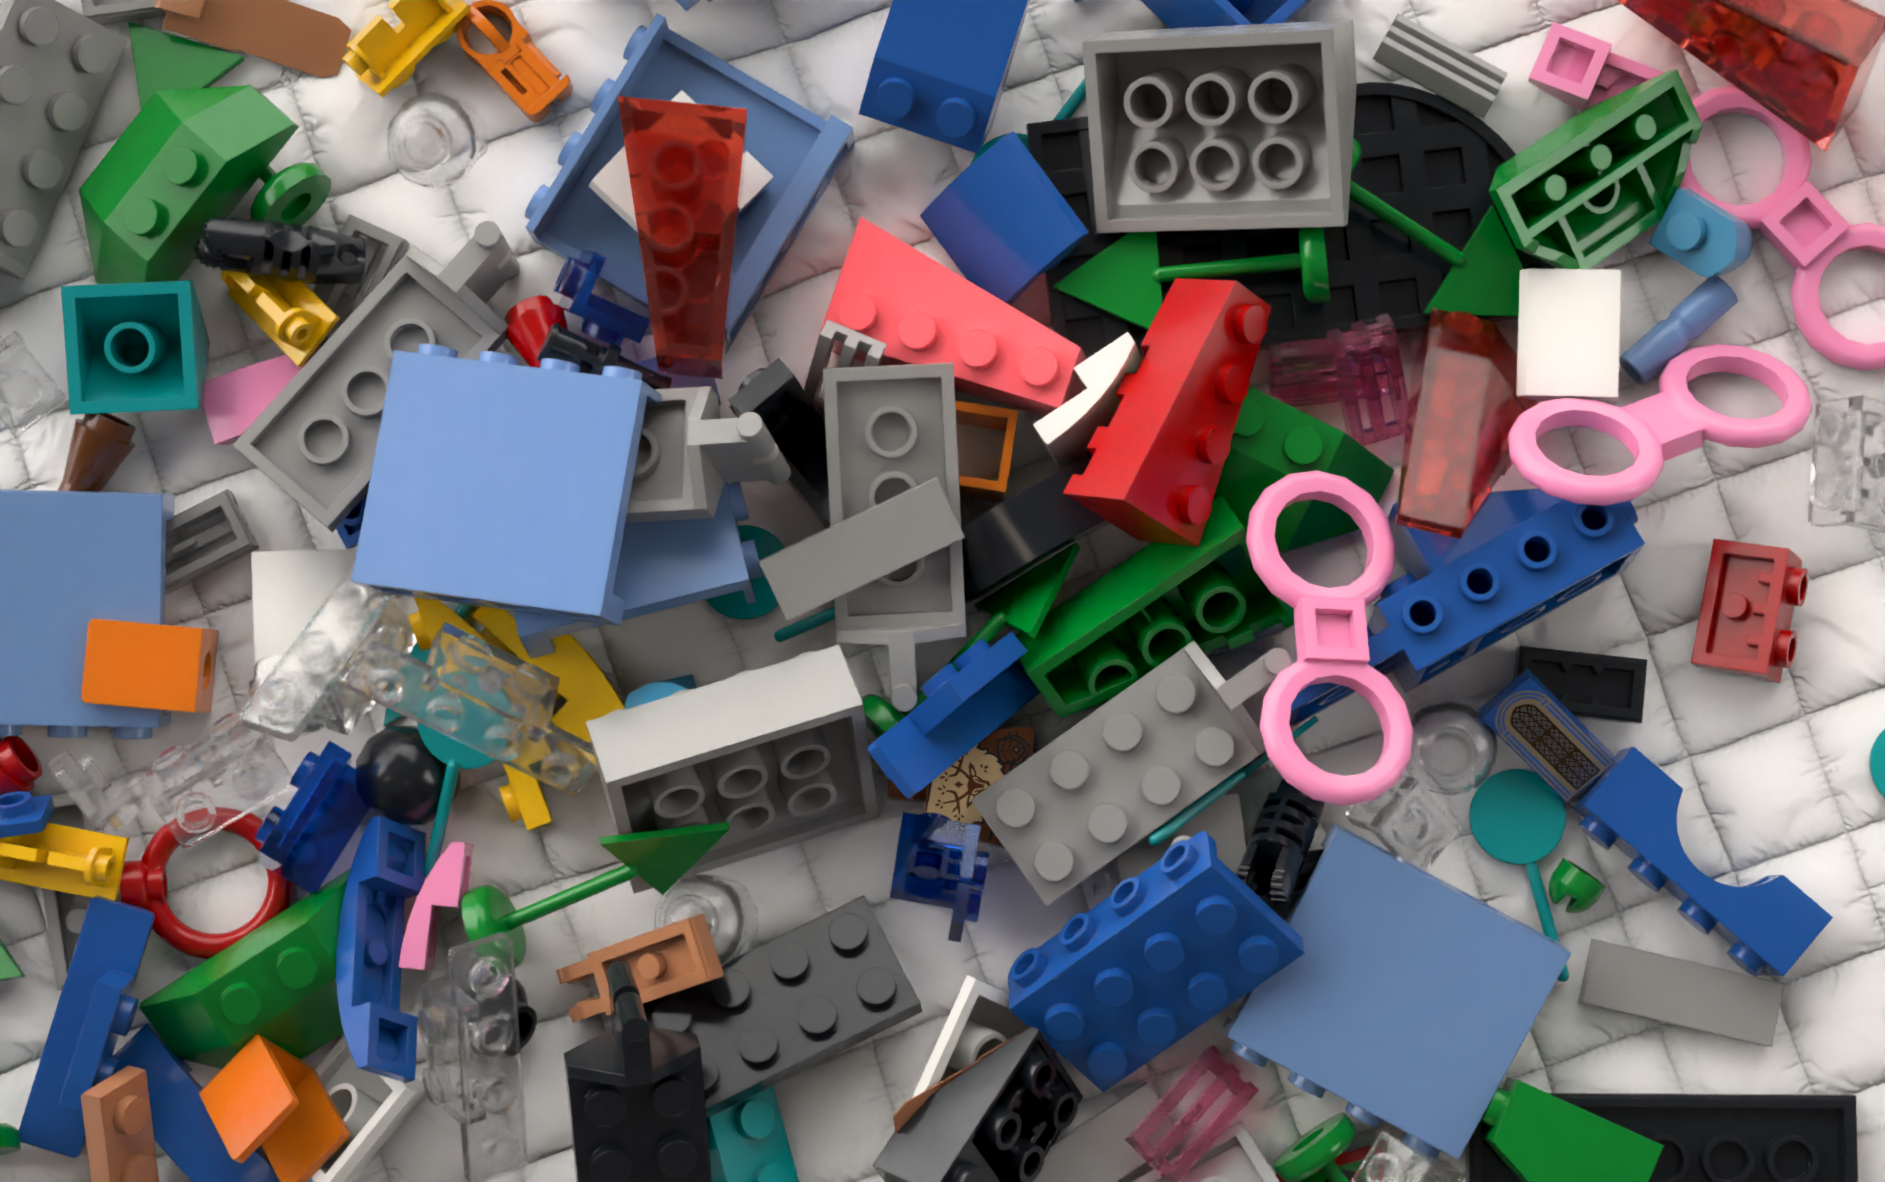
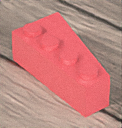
(943, 318)

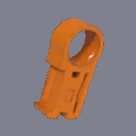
(518, 65)

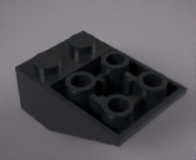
(987, 1121)

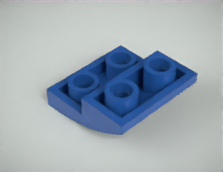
(1004, 221)

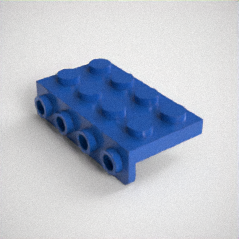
(1150, 963)

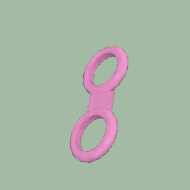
(1799, 227)
(1659, 425)
(1329, 638)

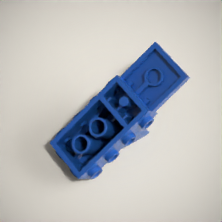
(1467, 593)

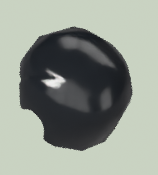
(401, 776)

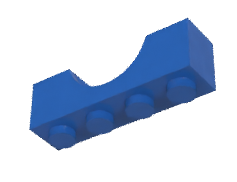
(1637, 812)

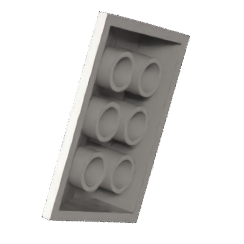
(1221, 126)
(761, 750)

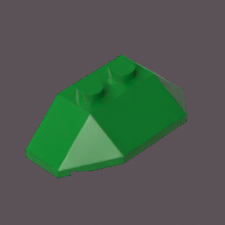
(171, 172)
(1599, 175)
(1280, 441)
(265, 983)

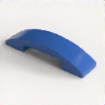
(369, 947)
(181, 1119)

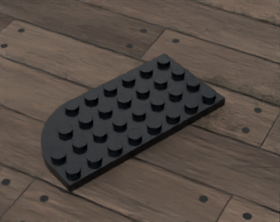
(1414, 156)

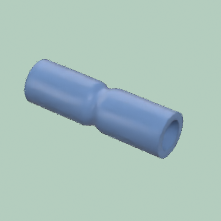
(1672, 335)

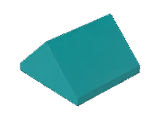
(134, 347)

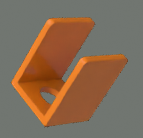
(991, 418)
(149, 666)
(278, 1104)

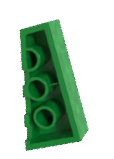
(1148, 613)

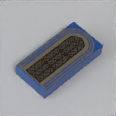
(1546, 735)

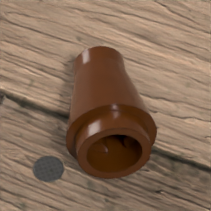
(96, 451)

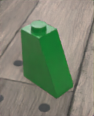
(1560, 1142)

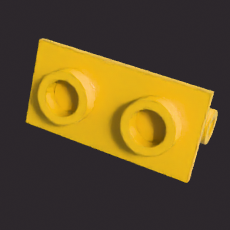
(388, 56)
(284, 311)
(65, 860)

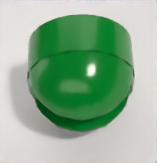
(1577, 883)

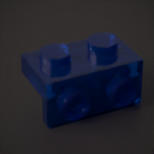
(600, 317)
(317, 822)
(940, 866)

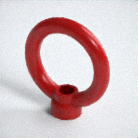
(146, 887)

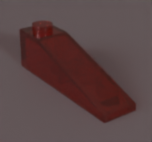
(1457, 422)

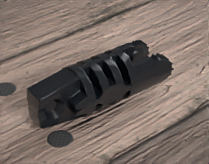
(282, 251)
(1281, 841)

